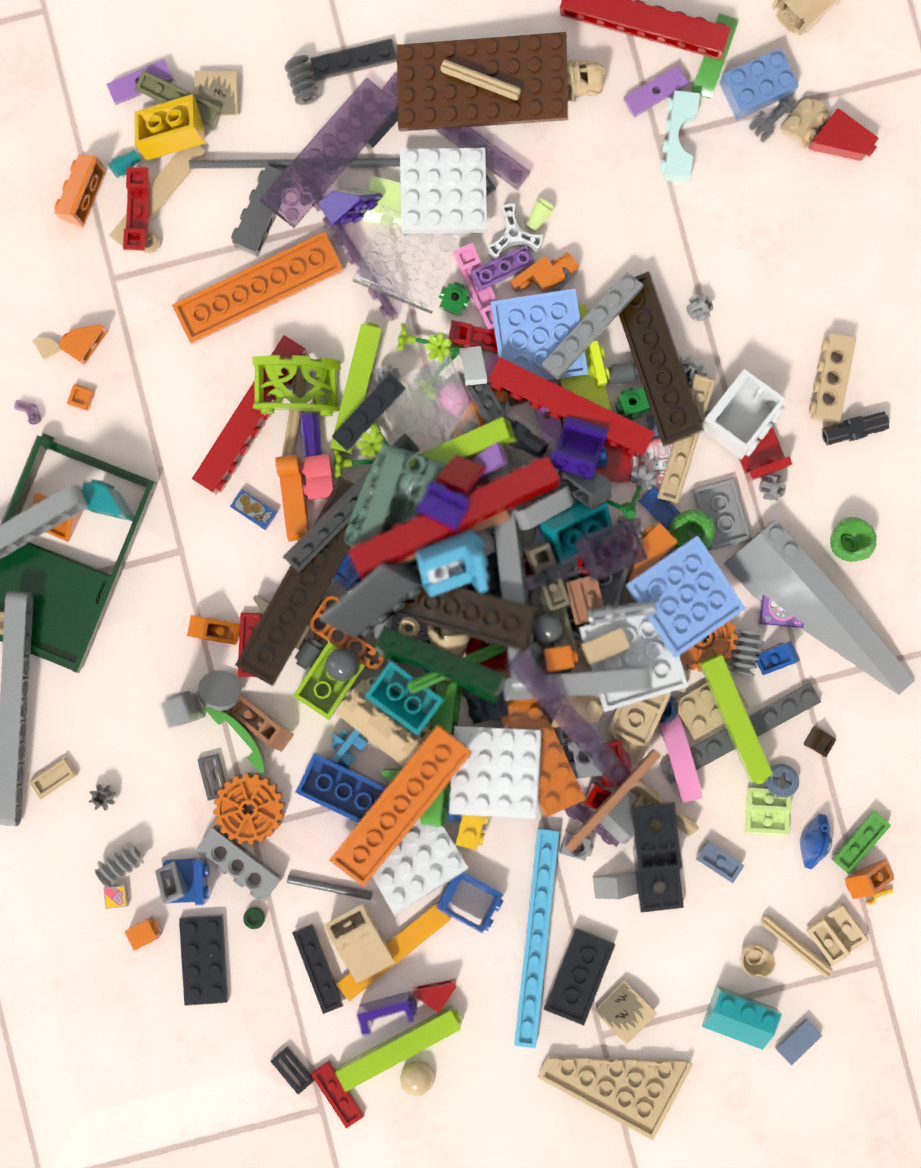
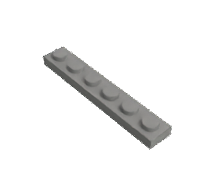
(592, 325)

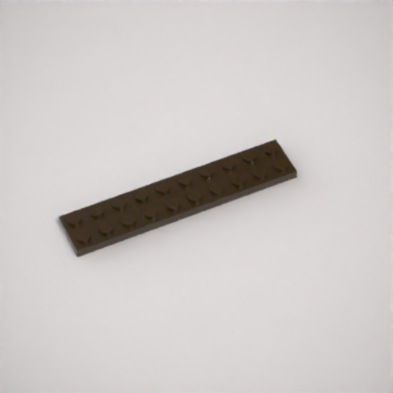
(294, 604)

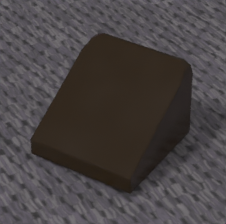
(819, 741)

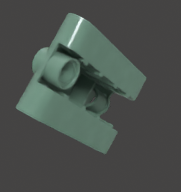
(391, 493)

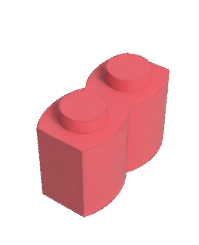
(318, 477)

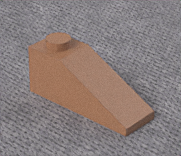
(261, 724)

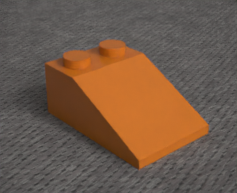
(656, 543)

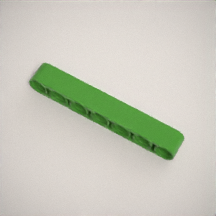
(447, 717)

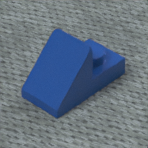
(777, 657)

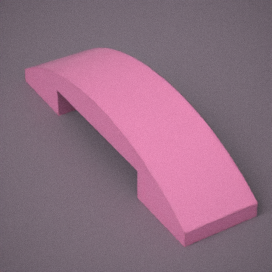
(468, 261)
(681, 760)

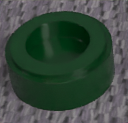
(254, 917)

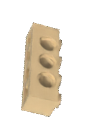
(844, 348)

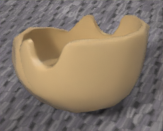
(757, 960)
(417, 1078)

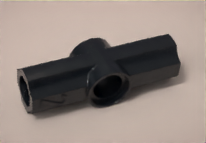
(855, 428)
(528, 441)

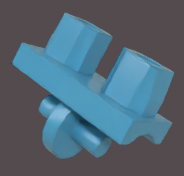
(343, 754)

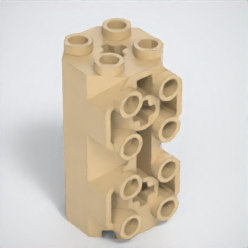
(801, 15)
(379, 726)

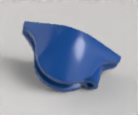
(816, 841)

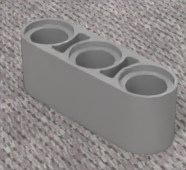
(543, 506)

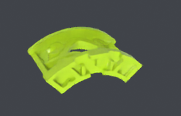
(324, 369)

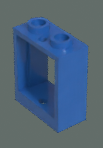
(486, 921)

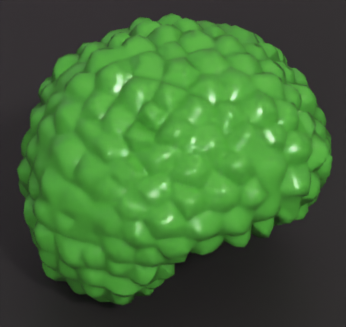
(692, 524)
(853, 539)

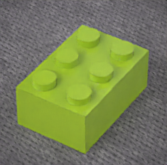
(320, 690)

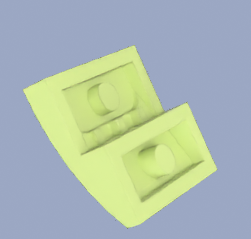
(391, 196)
(766, 813)

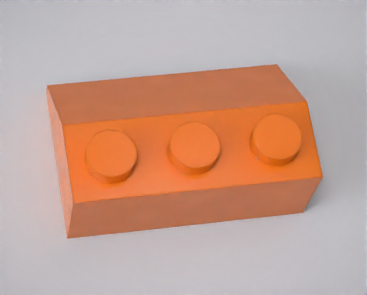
(80, 190)

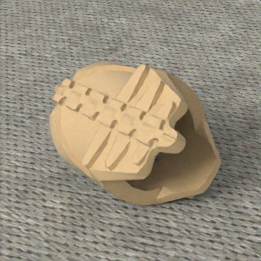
(585, 79)

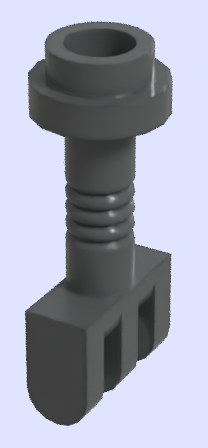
(786, 106)

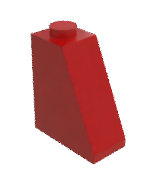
(844, 138)

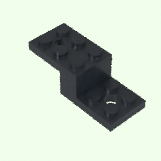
(657, 856)

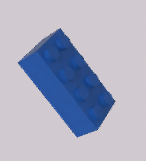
(339, 787)

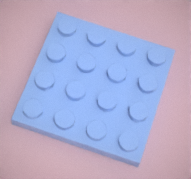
(534, 327)
(688, 596)

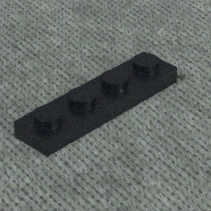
(353, 59)
(369, 412)
(317, 968)

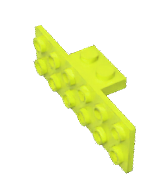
(591, 385)

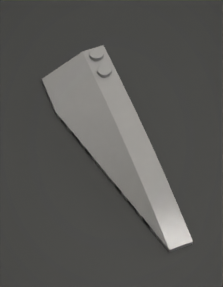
(784, 572)

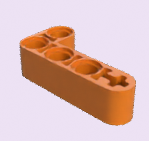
(292, 496)
(327, 631)

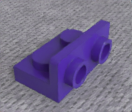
(444, 505)

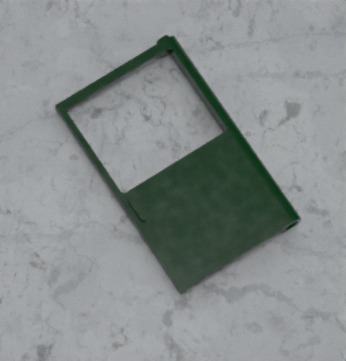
(63, 588)

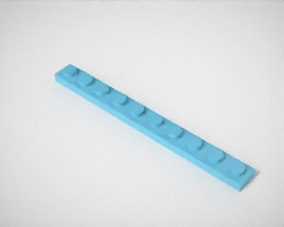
(536, 938)

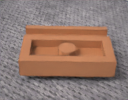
(583, 594)

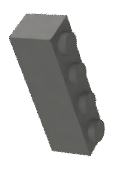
(257, 218)

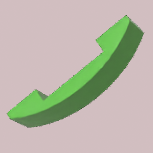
(710, 67)
(257, 757)

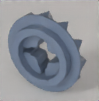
(790, 776)

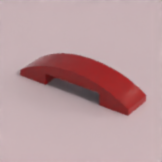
(138, 209)
(471, 336)

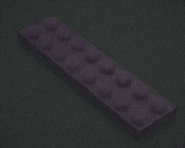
(329, 153)

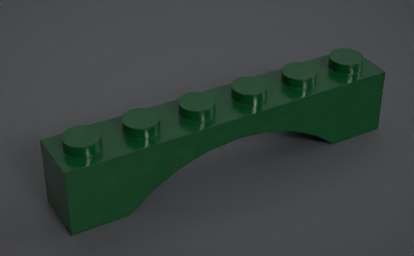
(472, 676)

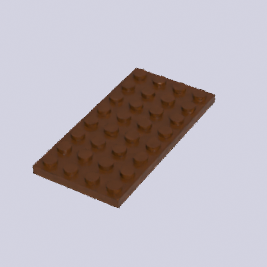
(439, 101)

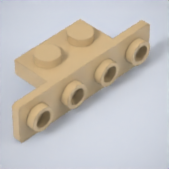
(648, 796)

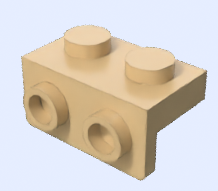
(806, 120)

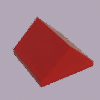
(460, 474)

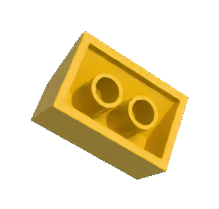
(168, 127)

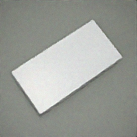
(473, 365)

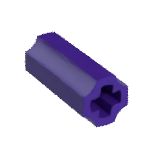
(310, 434)

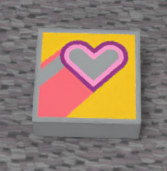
(115, 896)

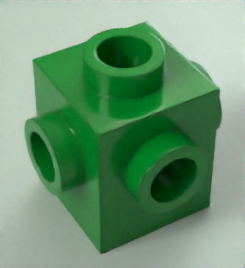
(449, 305)
(637, 398)

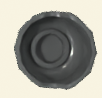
(547, 628)
(342, 664)

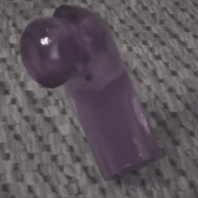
(31, 411)

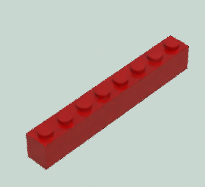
(652, 24)
(566, 403)
(241, 428)

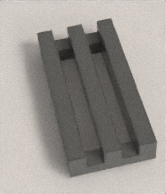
(204, 776)

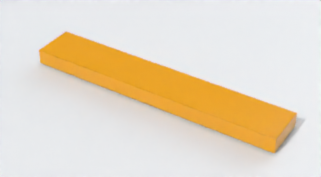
(399, 946)

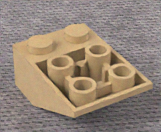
(359, 943)

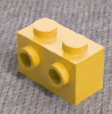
(470, 831)

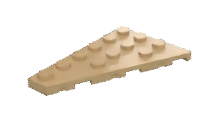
(624, 1089)

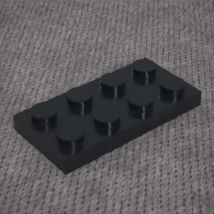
(203, 960)
(579, 976)

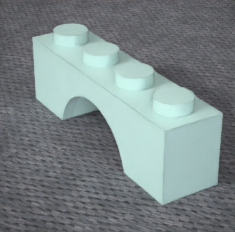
(677, 162)

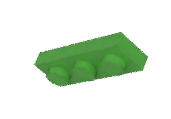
(861, 842)

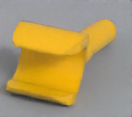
(879, 894)

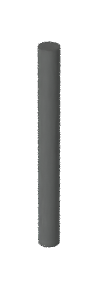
(329, 887)

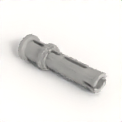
(611, 613)

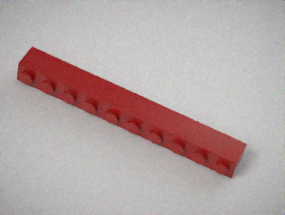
(484, 503)

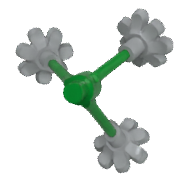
(643, 480)

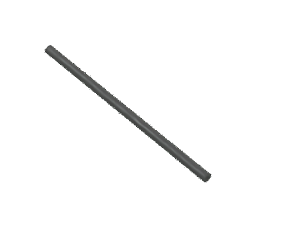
(284, 163)

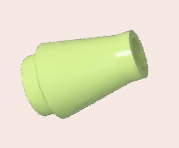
(540, 213)

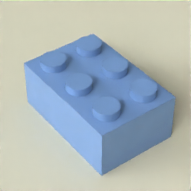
(758, 84)

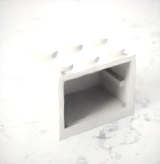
(744, 415)

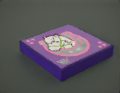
(773, 614)

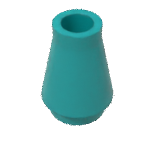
(120, 163)

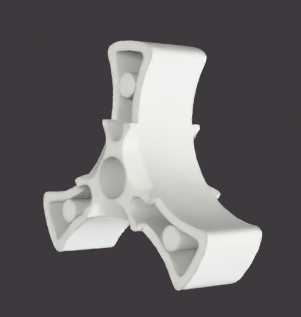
(513, 235)

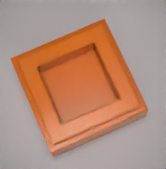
(81, 397)

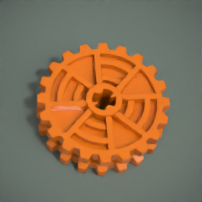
(718, 642)
(232, 807)

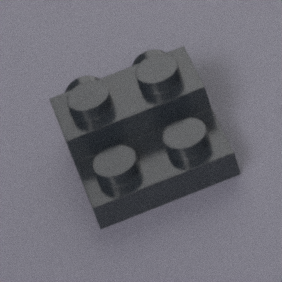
(484, 710)

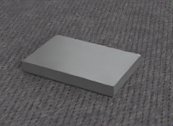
(725, 508)

